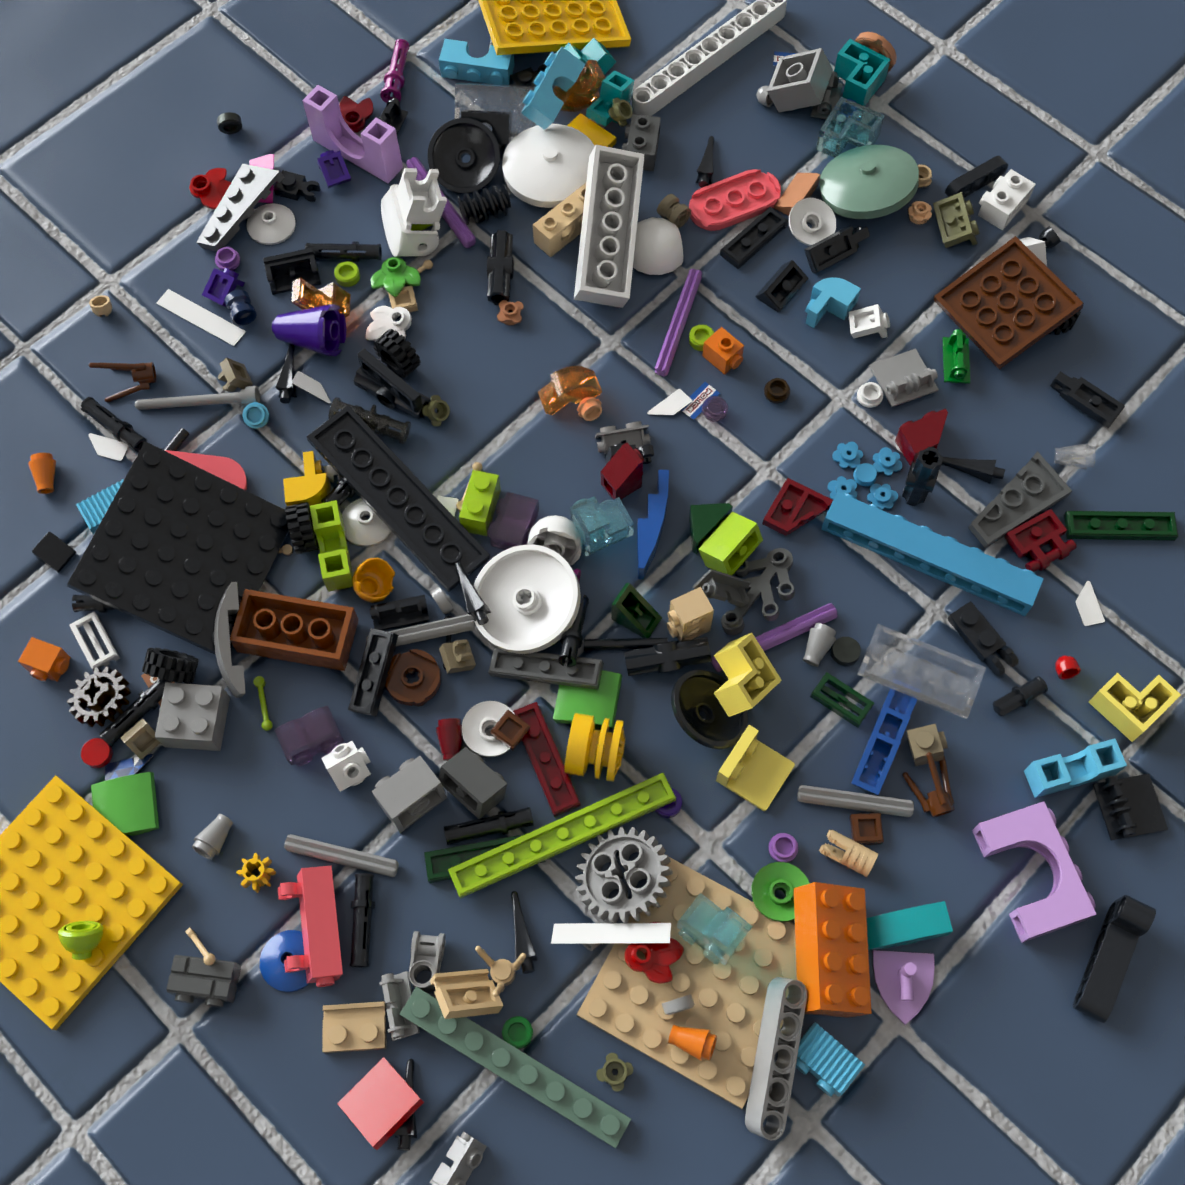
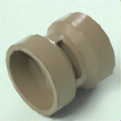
(673, 210)

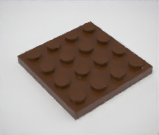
(1008, 302)

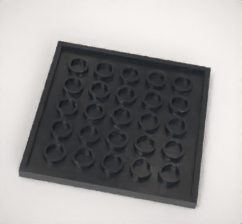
(177, 546)

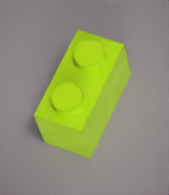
(480, 502)
(730, 544)

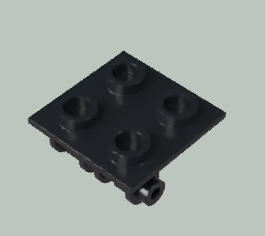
(1129, 806)

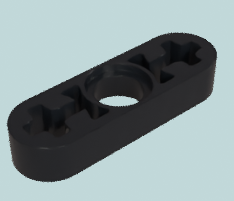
(977, 177)

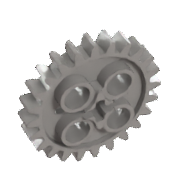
(648, 865)

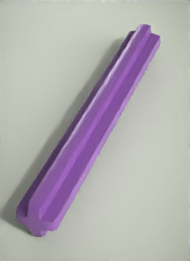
(449, 213)
(678, 322)
(791, 629)

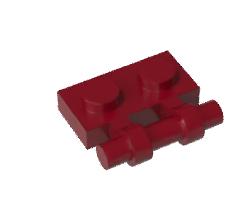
(1036, 533)

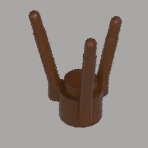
(142, 373)
(940, 800)

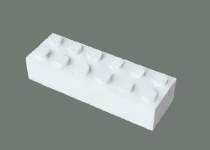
(609, 226)

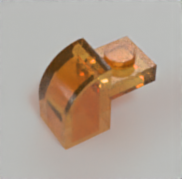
(584, 90)
(307, 296)
(567, 386)

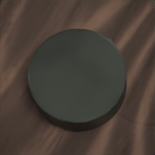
(229, 123)
(845, 651)

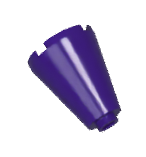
(314, 329)

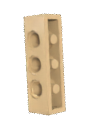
(560, 224)

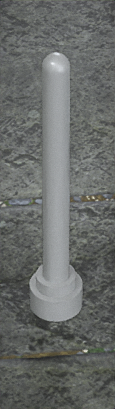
(245, 396)

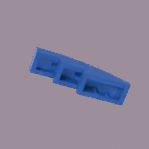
(651, 528)
(884, 741)

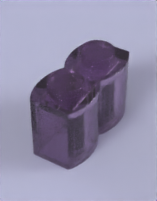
(514, 521)
(309, 735)

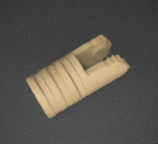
(855, 855)

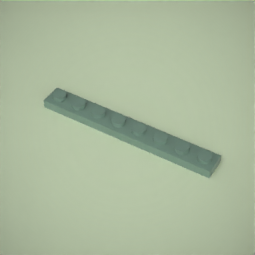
(517, 1068)

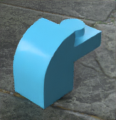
(831, 295)

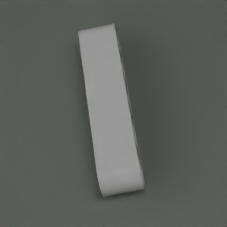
(778, 1073)

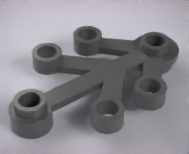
(761, 586)

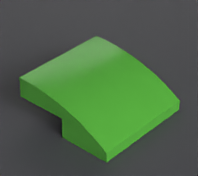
(593, 702)
(128, 802)

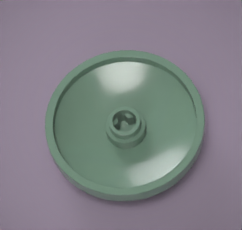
(869, 181)

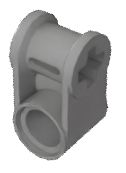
(426, 954)

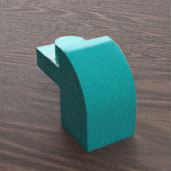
(594, 51)
(613, 86)

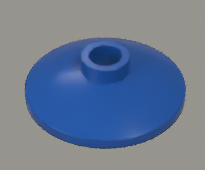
(272, 963)

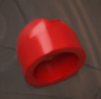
(1067, 667)

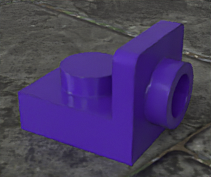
(333, 168)
(221, 284)

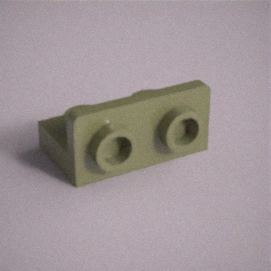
(955, 220)

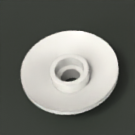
(816, 213)
(271, 224)
(363, 532)
(476, 721)

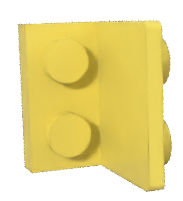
(754, 770)

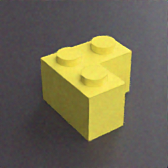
(748, 672)
(1133, 710)

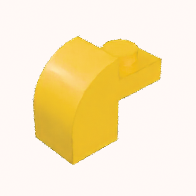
(307, 488)

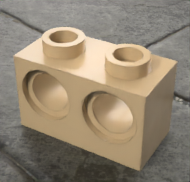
(690, 615)

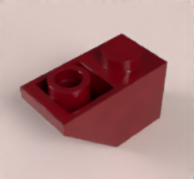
(921, 434)
(623, 472)

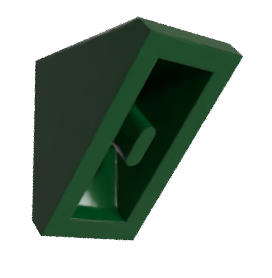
(705, 520)
(634, 612)

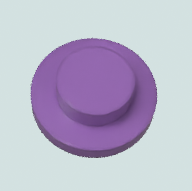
(227, 258)
(783, 847)

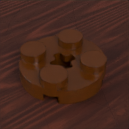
(417, 692)

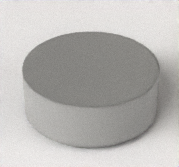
(441, 600)
(678, 1005)

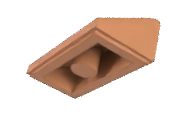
(800, 188)

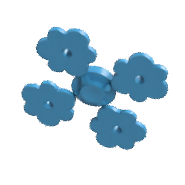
(866, 474)

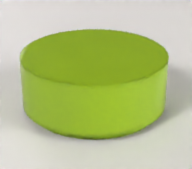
(347, 274)
(699, 335)

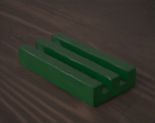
(836, 708)

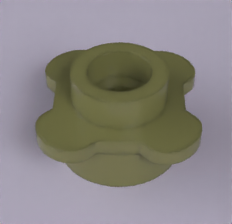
(620, 111)
(442, 410)
(616, 1081)

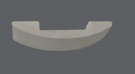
(231, 674)

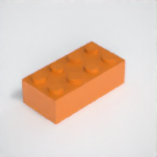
(832, 949)

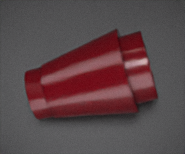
(450, 737)

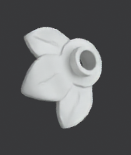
(384, 319)

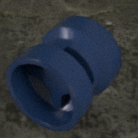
(240, 307)

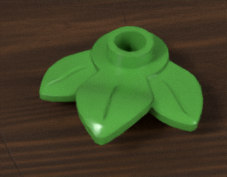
(395, 275)

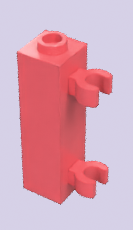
(318, 924)

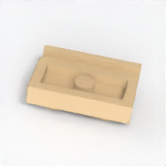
(465, 993)
(354, 1027)

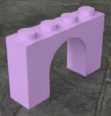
(375, 150)
(1036, 830)

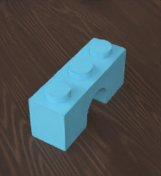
(489, 69)
(542, 104)
(1086, 766)

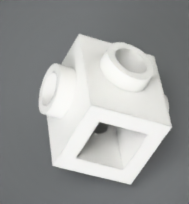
(347, 765)

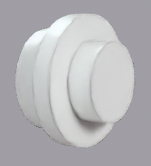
(870, 395)

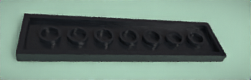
(397, 497)

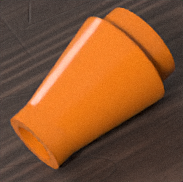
(43, 471)
(694, 1041)

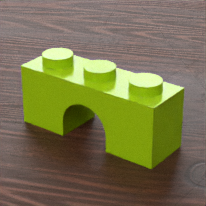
(333, 545)

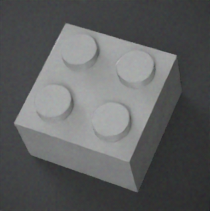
(800, 80)
(192, 716)
(409, 793)

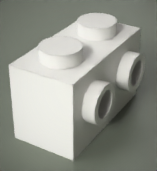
(1005, 199)

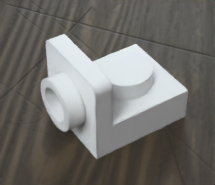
(868, 321)

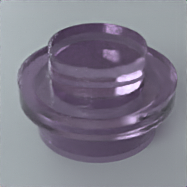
(714, 408)

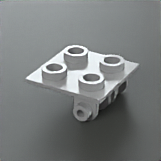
(904, 377)

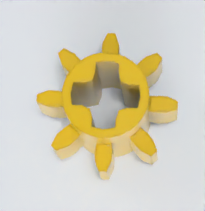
(250, 878)

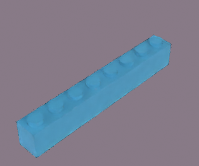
(932, 553)

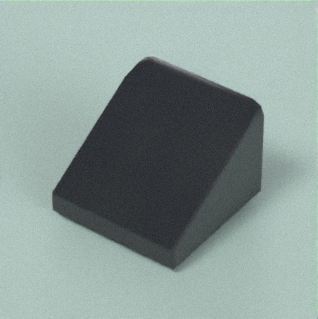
(53, 552)

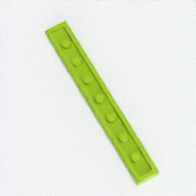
(561, 835)

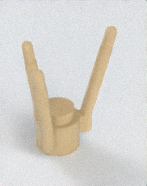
(502, 970)

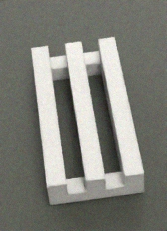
(104, 659)

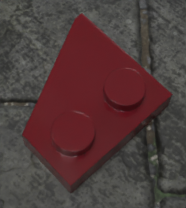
(795, 507)

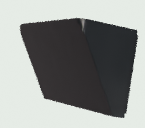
(782, 286)

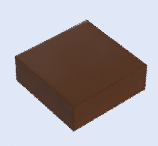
(510, 730)
(867, 828)

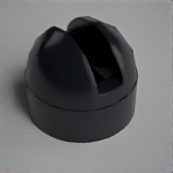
(1050, 236)

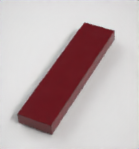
(547, 761)

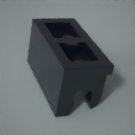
(287, 267)

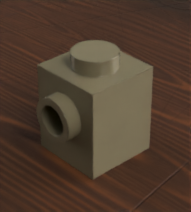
(926, 740)

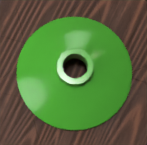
(777, 877)

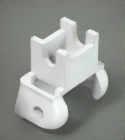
(413, 204)

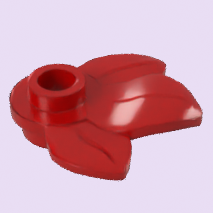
(210, 187)
(657, 959)

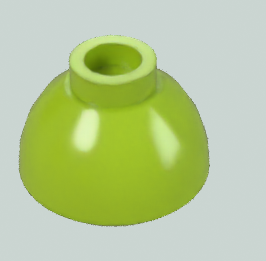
(81, 938)

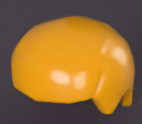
(373, 580)

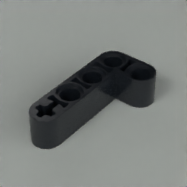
(1111, 956)

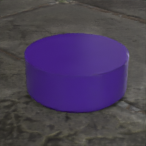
(672, 809)

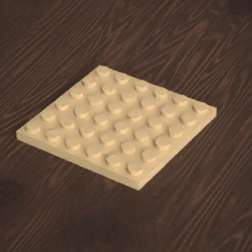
(725, 997)

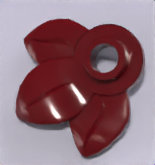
(354, 113)

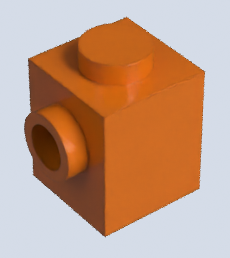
(723, 351)
(44, 660)

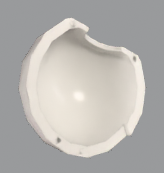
(657, 247)

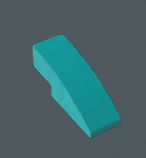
(908, 926)

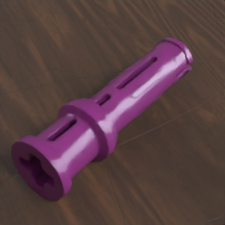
(400, 52)

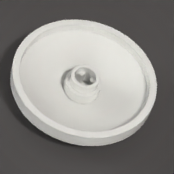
(546, 164)
(529, 598)

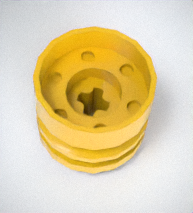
(594, 747)

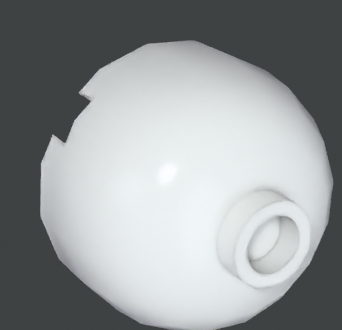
(558, 535)

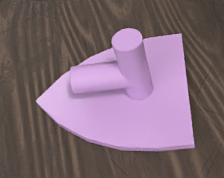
(903, 981)

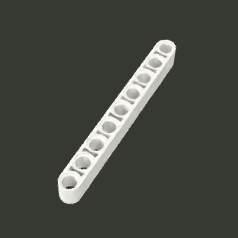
(706, 56)

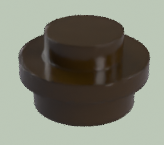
(777, 390)

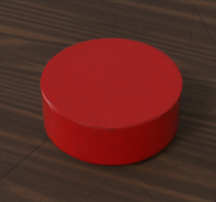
(96, 753)

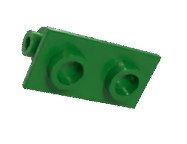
(956, 358)

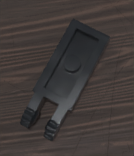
(982, 638)

